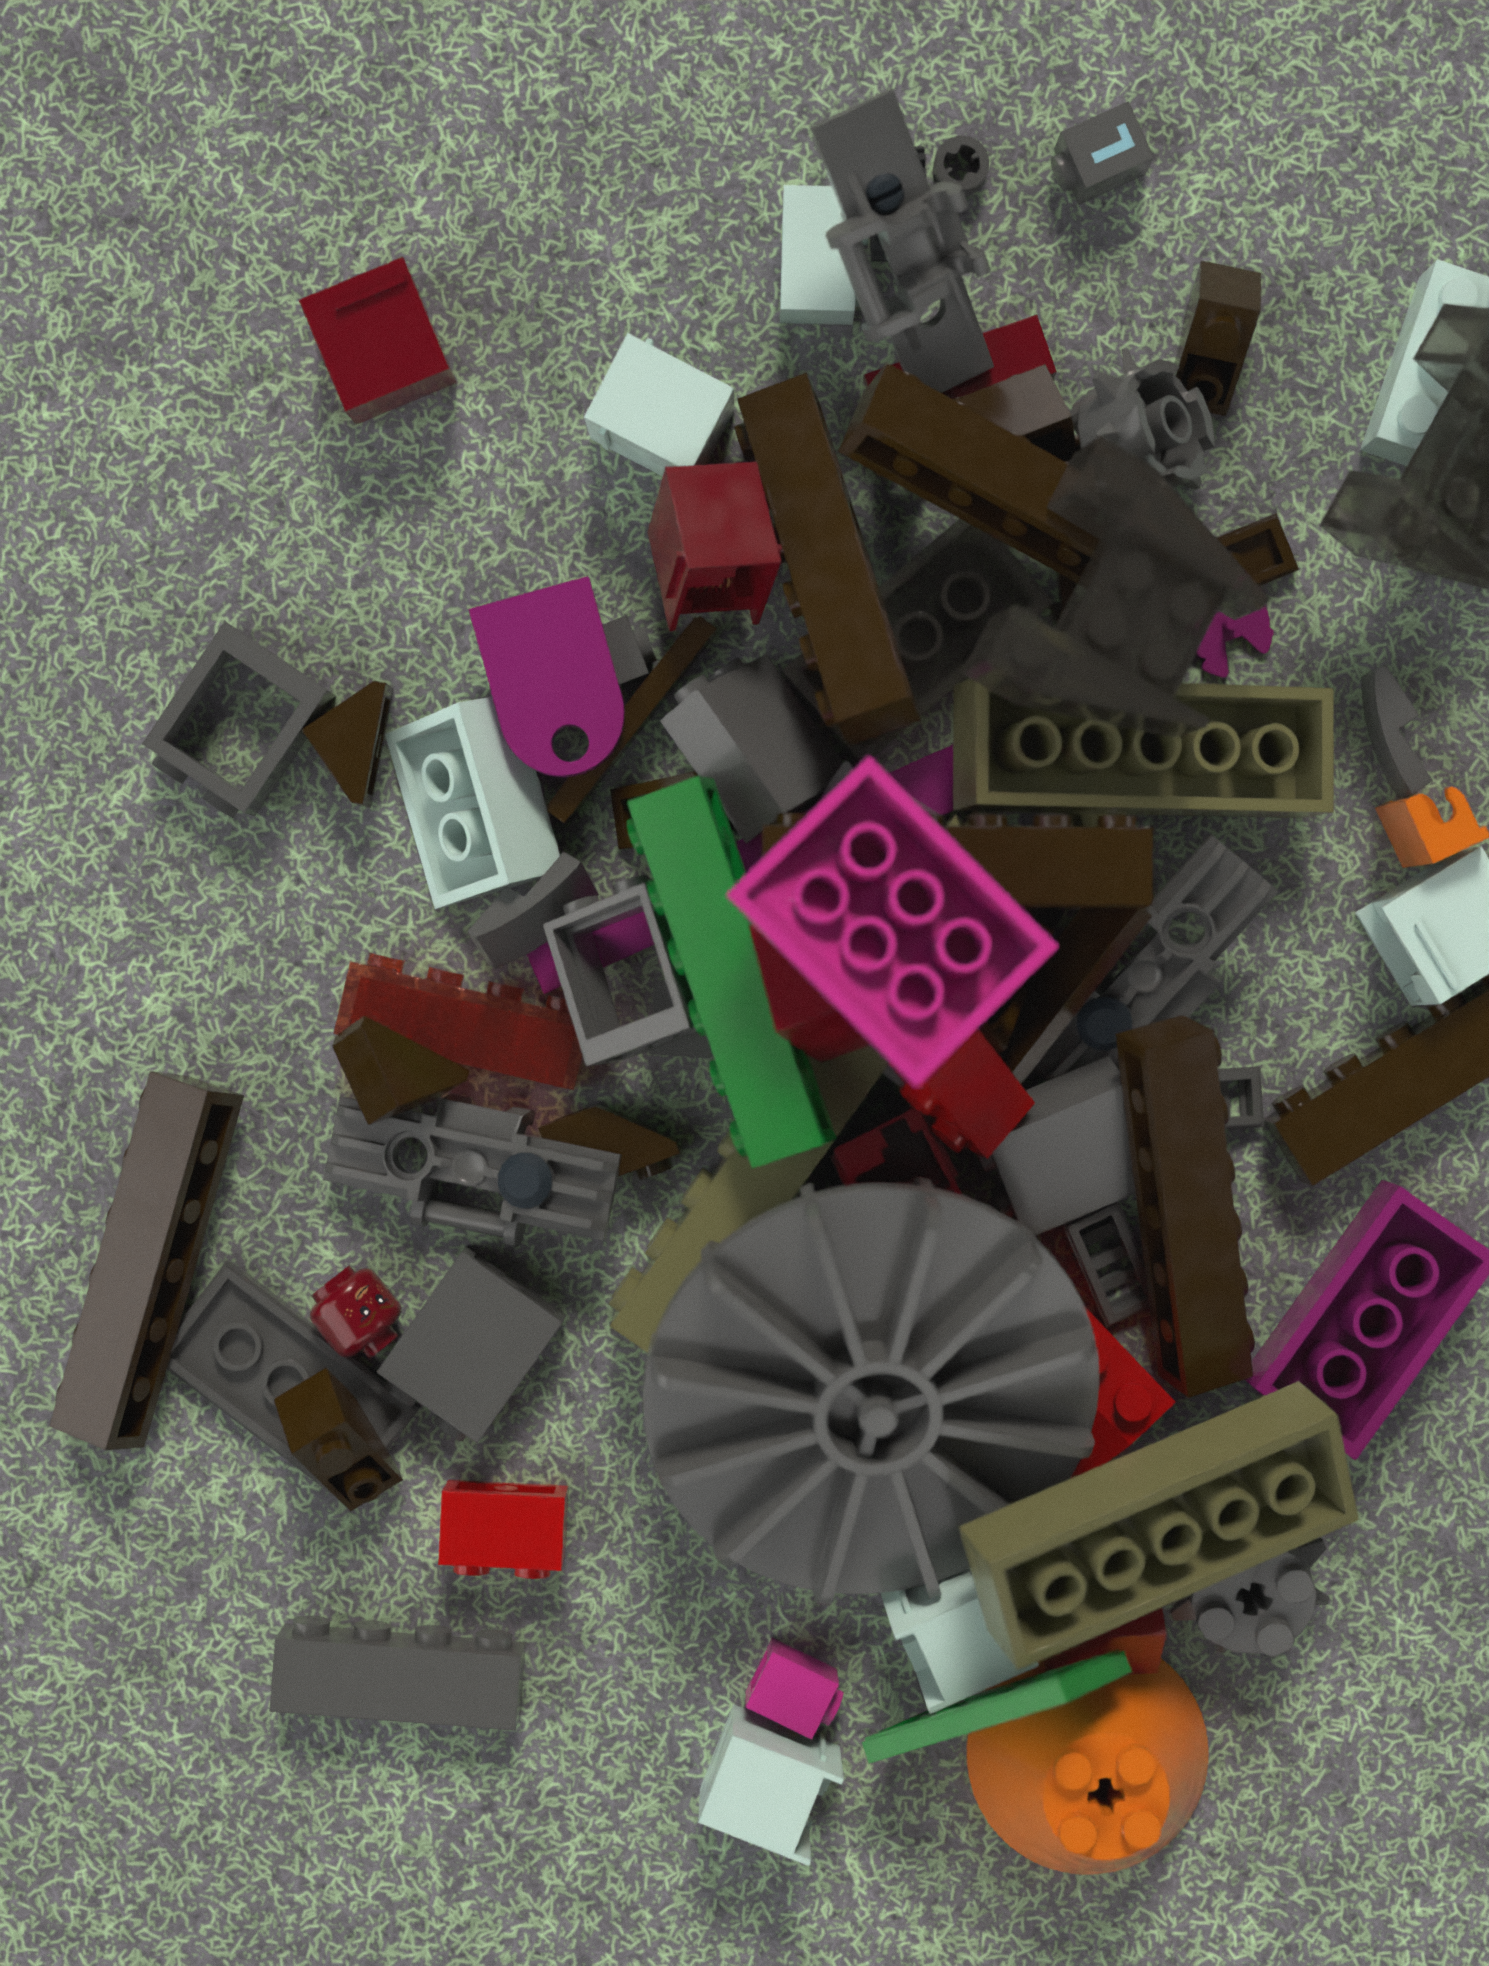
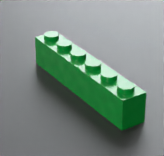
(761, 1073)

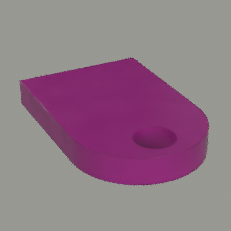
(551, 673)

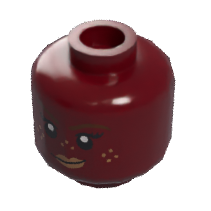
(356, 1312)

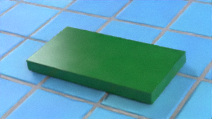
(997, 1705)

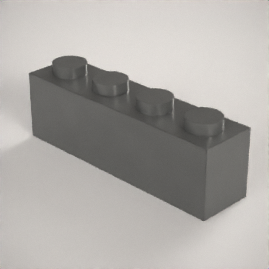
(398, 1674)

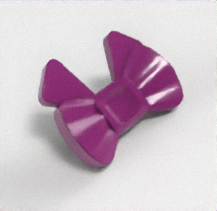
(1252, 627)

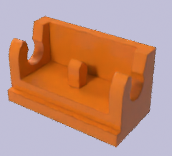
(1420, 833)

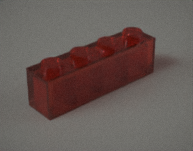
(466, 1024)

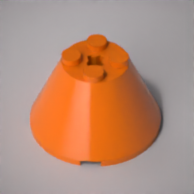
(1096, 1776)

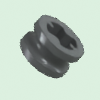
(949, 152)

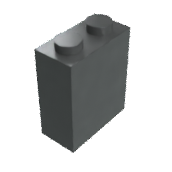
(753, 742)
(1065, 1151)
(470, 1346)

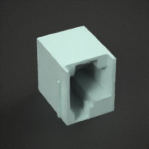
(658, 408)
(1435, 928)
(948, 1640)
(767, 1783)

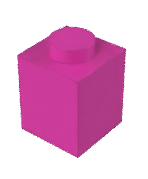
(794, 1689)

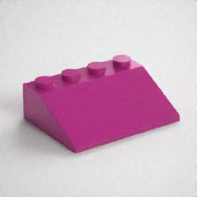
(891, 921)

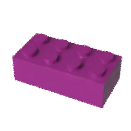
(1374, 1311)

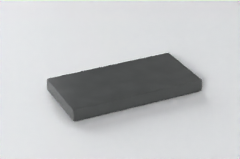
(251, 1346)

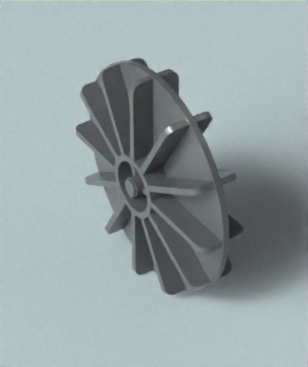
(867, 1385)

